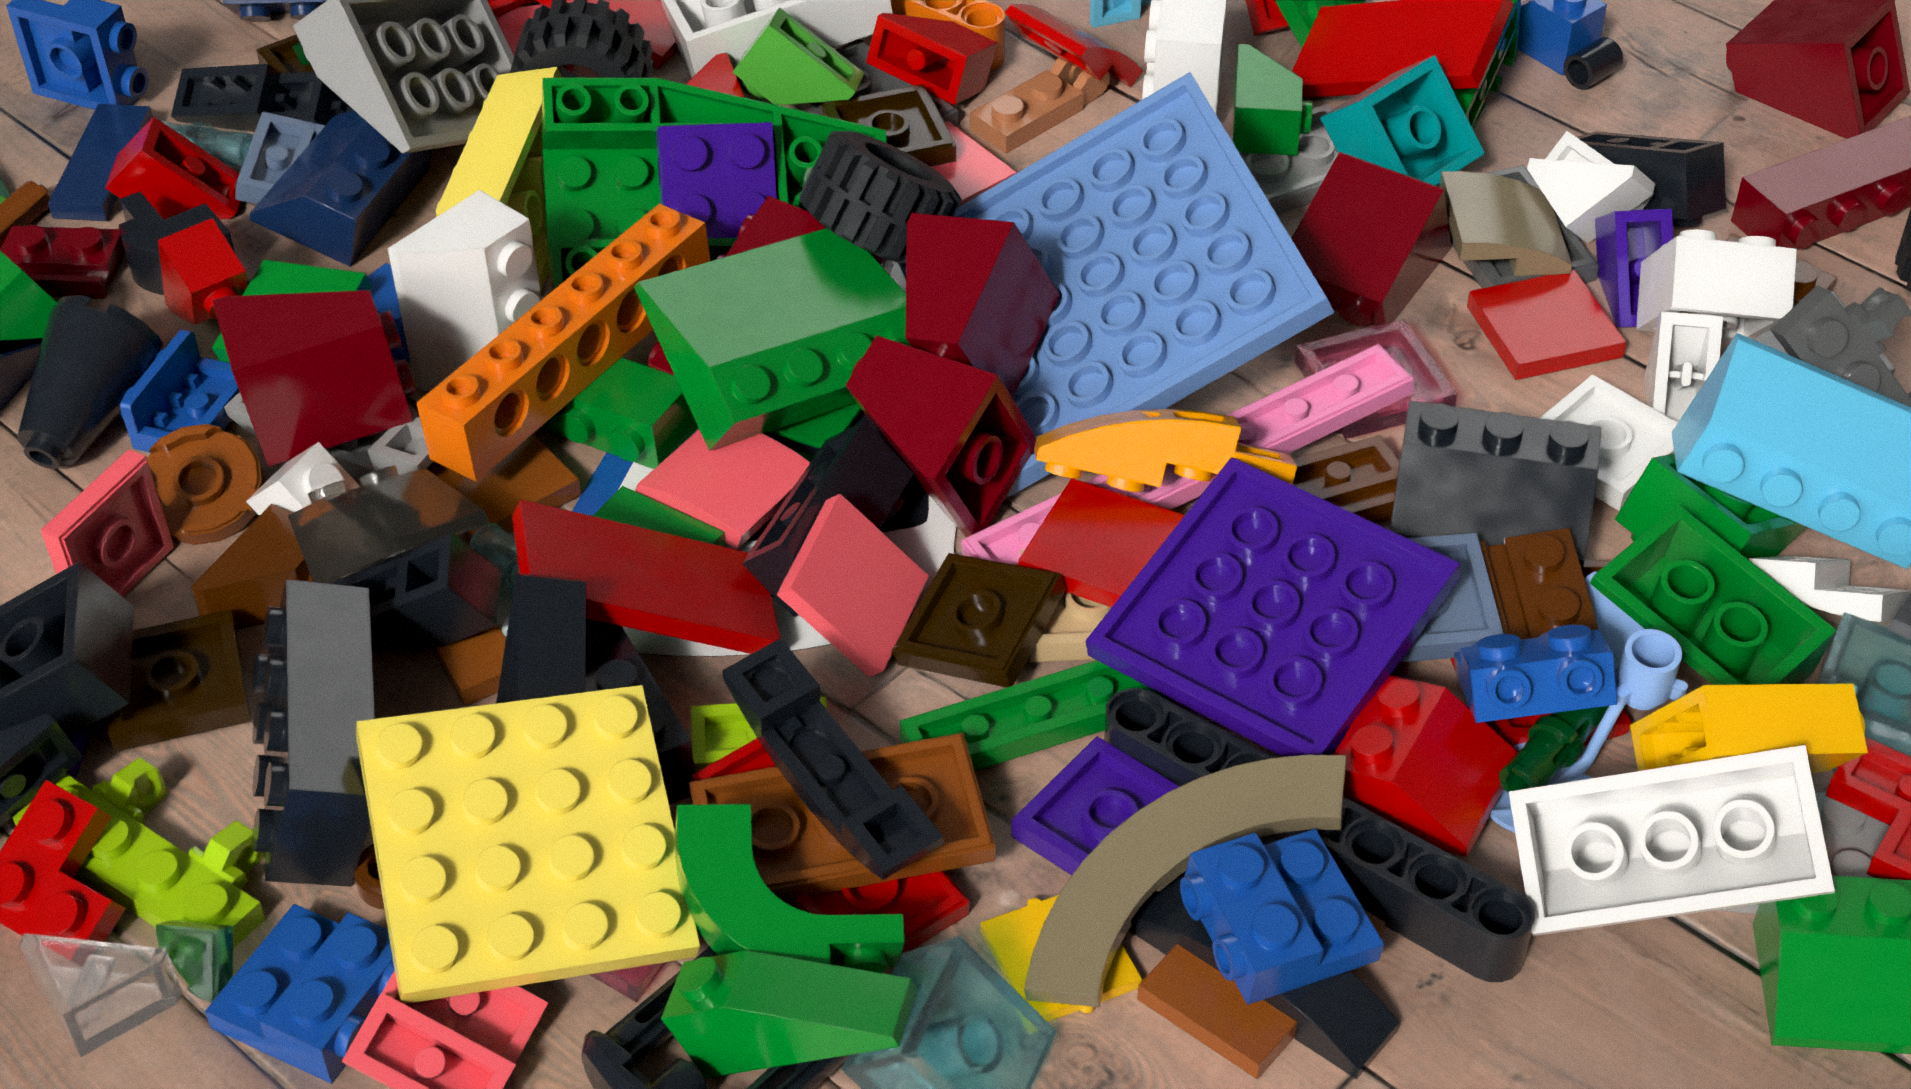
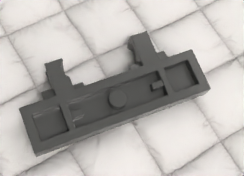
(1846, 338)

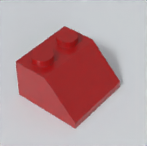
(1424, 763)

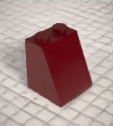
(1823, 62)
(1372, 238)
(975, 293)
(314, 368)
(947, 426)

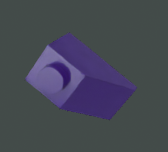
(1621, 246)

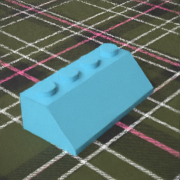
(1803, 447)

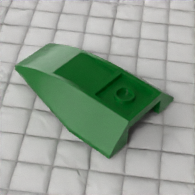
(605, 162)

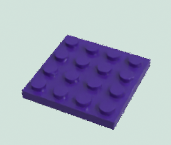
(1273, 612)

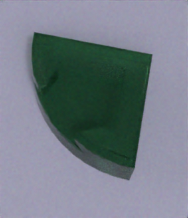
(200, 954)

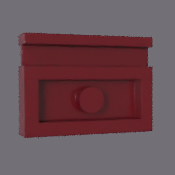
(66, 258)

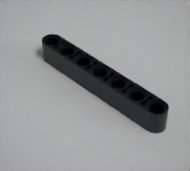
(1392, 872)

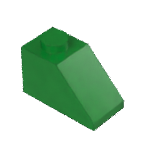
(1267, 105)

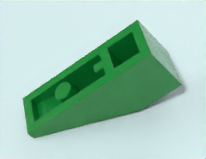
(780, 1011)

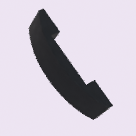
(825, 766)
(1333, 1016)

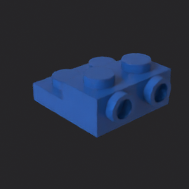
(78, 51)
(1536, 676)
(1277, 913)
(306, 990)

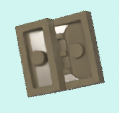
(1504, 220)

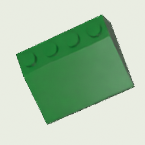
(772, 331)

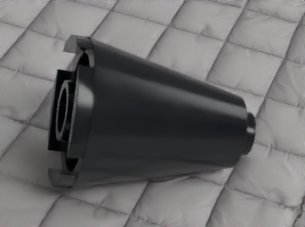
(81, 378)

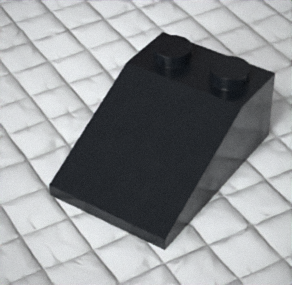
(65, 651)

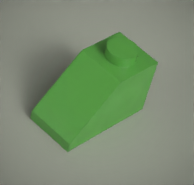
(795, 66)

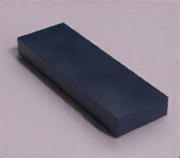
(83, 183)

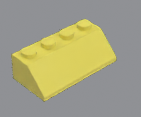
(506, 155)

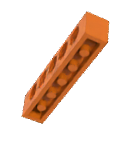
(555, 347)

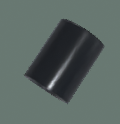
(1593, 63)

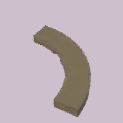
(1155, 849)

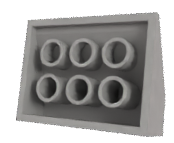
(408, 64)

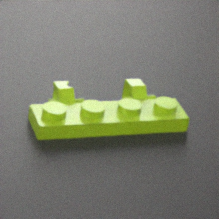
(155, 875)

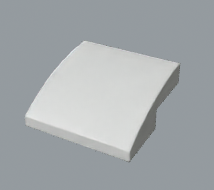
(1825, 586)

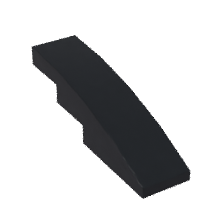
(240, 93)

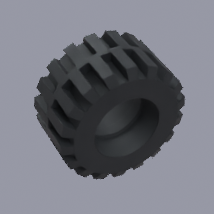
(585, 37)
(870, 190)

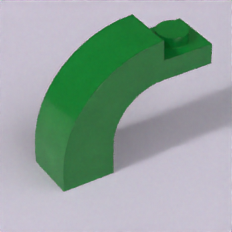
(741, 913)

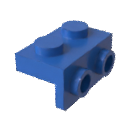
(177, 393)

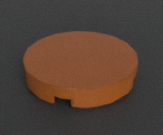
(205, 482)

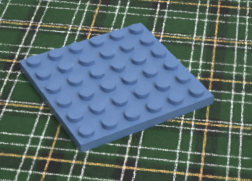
(1158, 264)

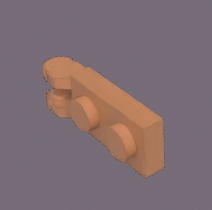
(1036, 105)

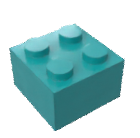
(1407, 124)

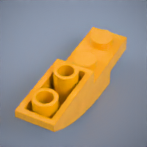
(1139, 443)

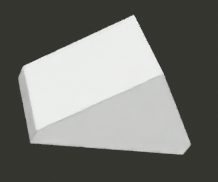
(1589, 190)
(1681, 360)

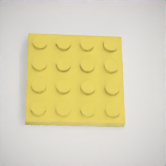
(523, 843)

